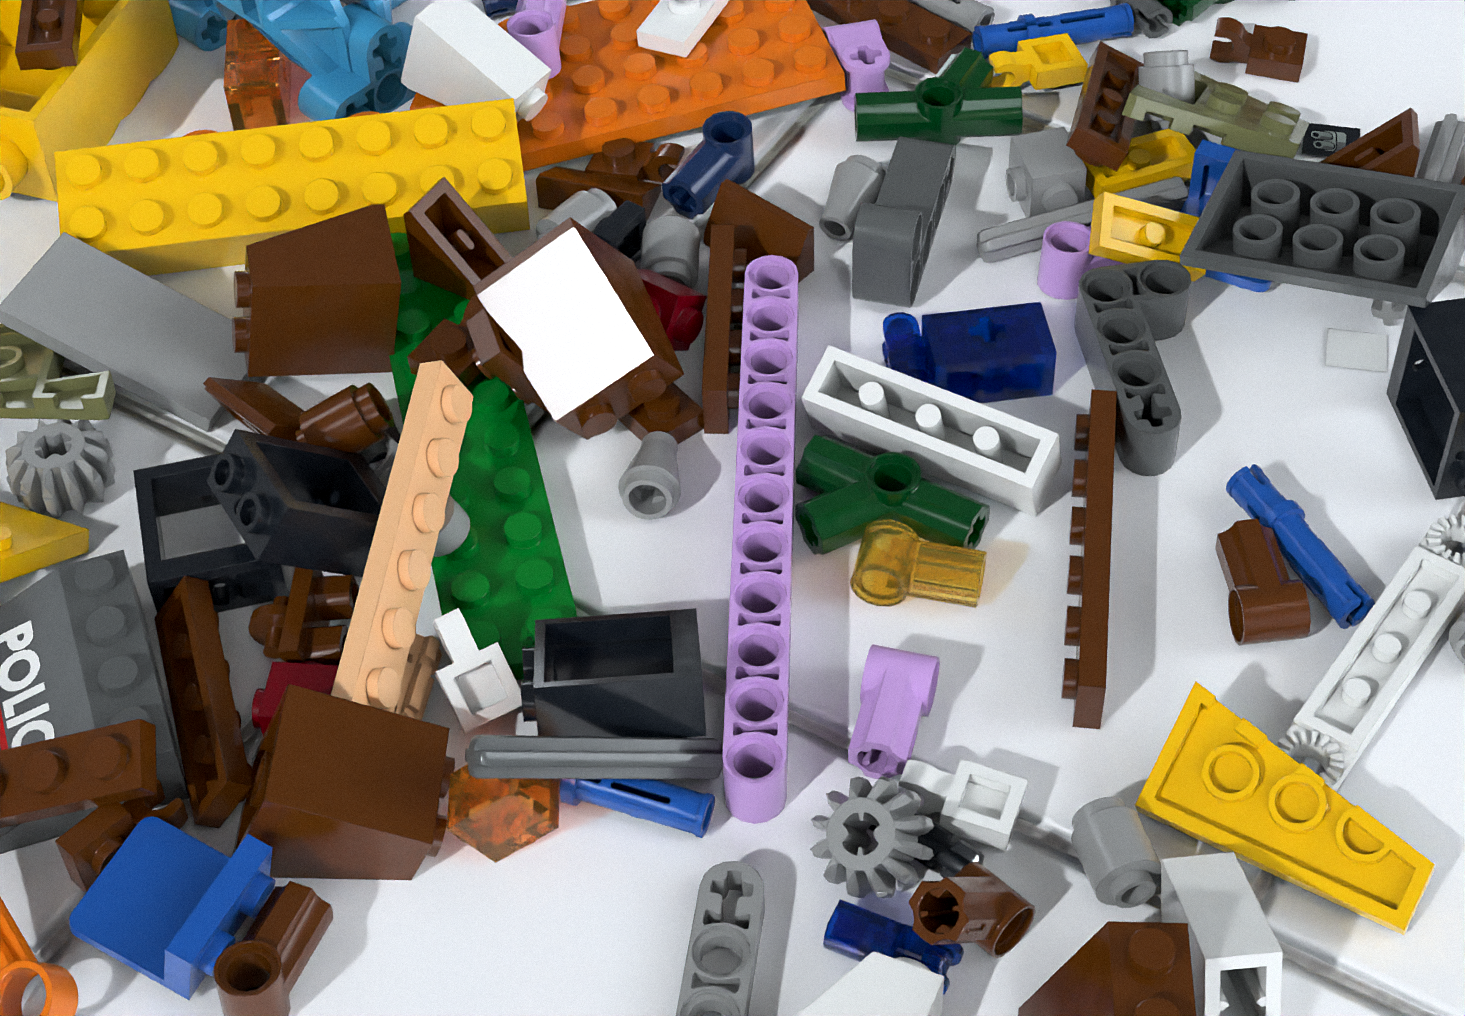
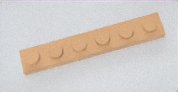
(404, 540)

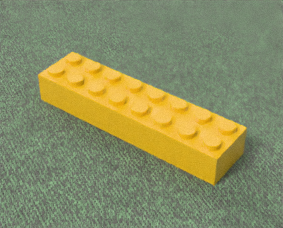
(212, 194)

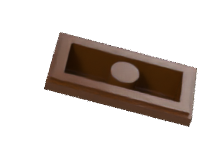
(560, 183)
(762, 227)
(256, 406)

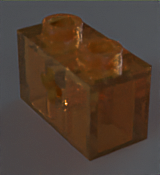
(255, 79)

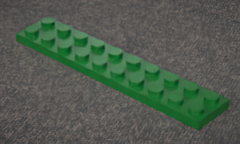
(512, 557)

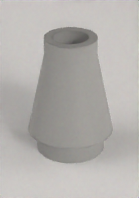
(853, 183)
(652, 479)

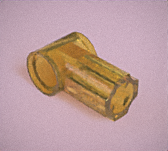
(899, 565)

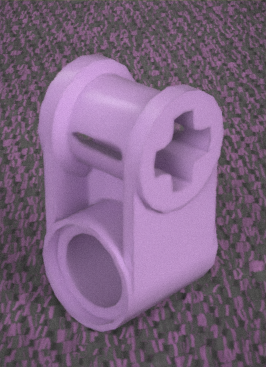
(861, 56)

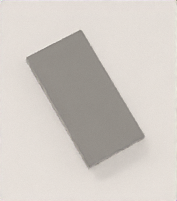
(126, 324)

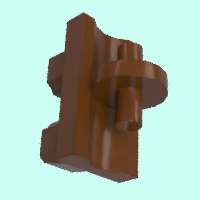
(298, 625)

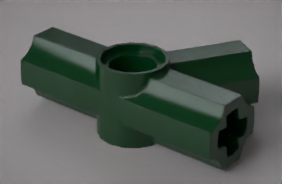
(943, 106)
(869, 488)

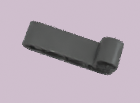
(899, 229)
(1116, 325)

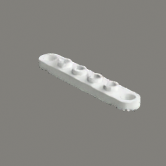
(1381, 656)

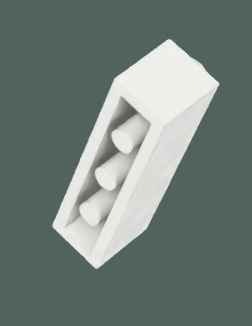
(935, 427)

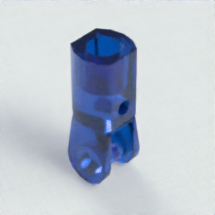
(904, 347)
(859, 931)

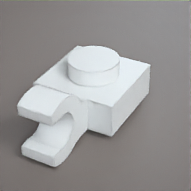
(477, 682)
(972, 803)

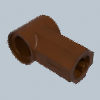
(1261, 596)
(971, 909)
(272, 953)

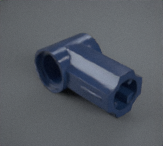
(721, 155)

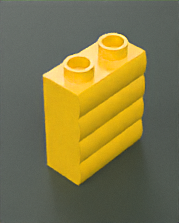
(79, 105)

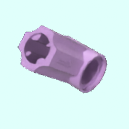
(539, 29)
(1066, 259)
(894, 696)

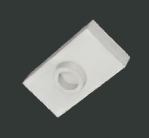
(678, 25)

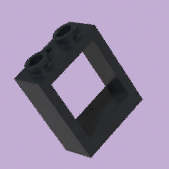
(1432, 393)
(183, 488)
(299, 501)
(615, 676)

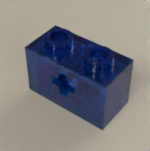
(991, 352)

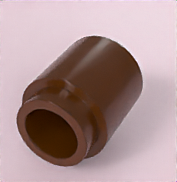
(347, 420)

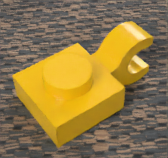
(1042, 61)

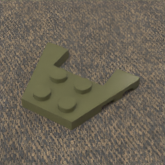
(1226, 113)
(33, 387)

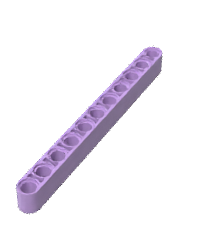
(762, 546)

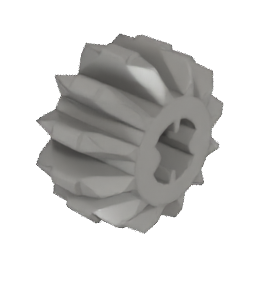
(60, 467)
(848, 841)

